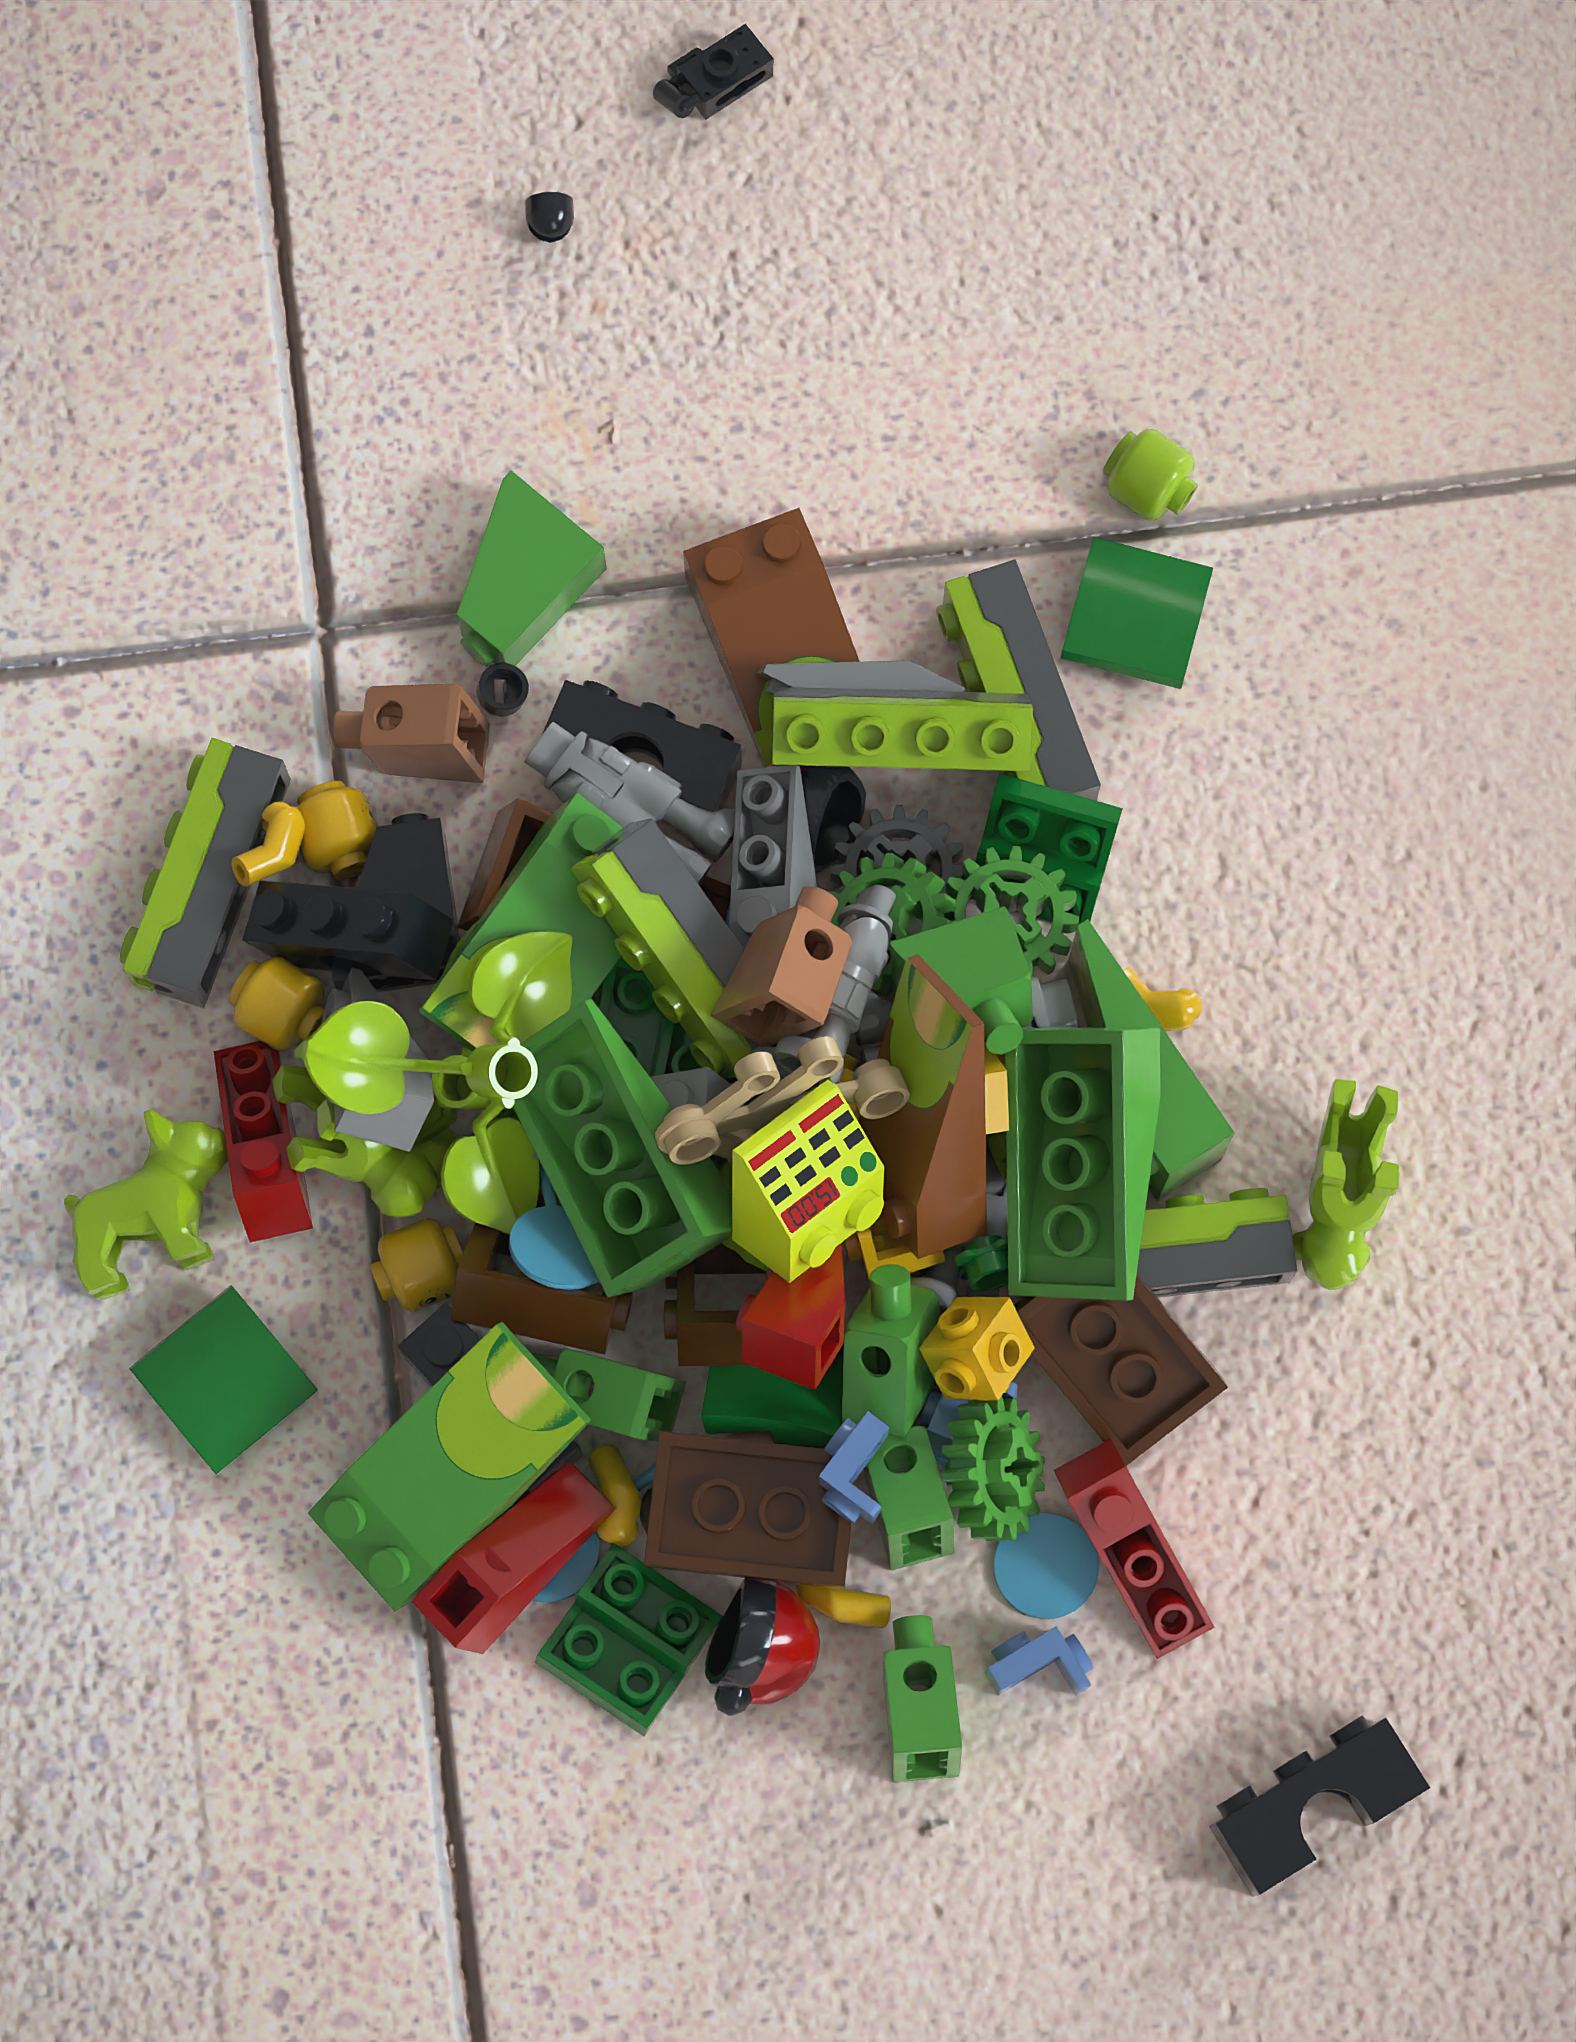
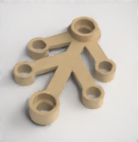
(721, 1125)

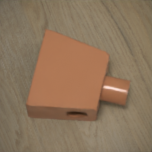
(418, 732)
(787, 972)

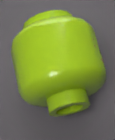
(1150, 474)

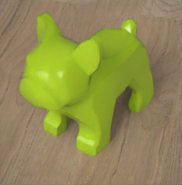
(397, 1178)
(1347, 1186)
(149, 1205)

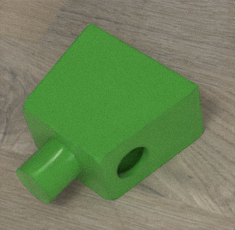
(983, 967)
(882, 1351)
(623, 1395)
(913, 1504)
(924, 1723)

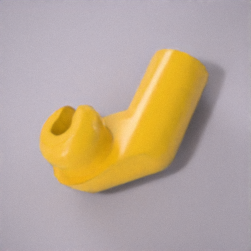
(280, 847)
(1172, 1009)
(848, 1605)

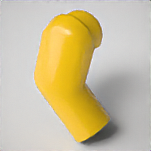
(621, 1491)

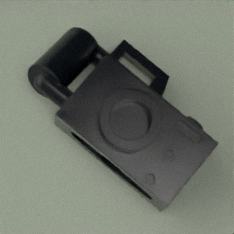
(715, 75)

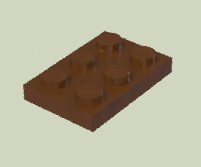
(1121, 1364)
(744, 1512)

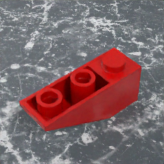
(257, 1134)
(797, 1324)
(1133, 1548)
(512, 1560)

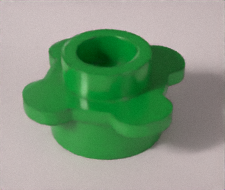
(985, 1263)

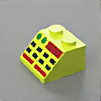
(805, 1184)

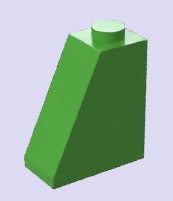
(524, 575)

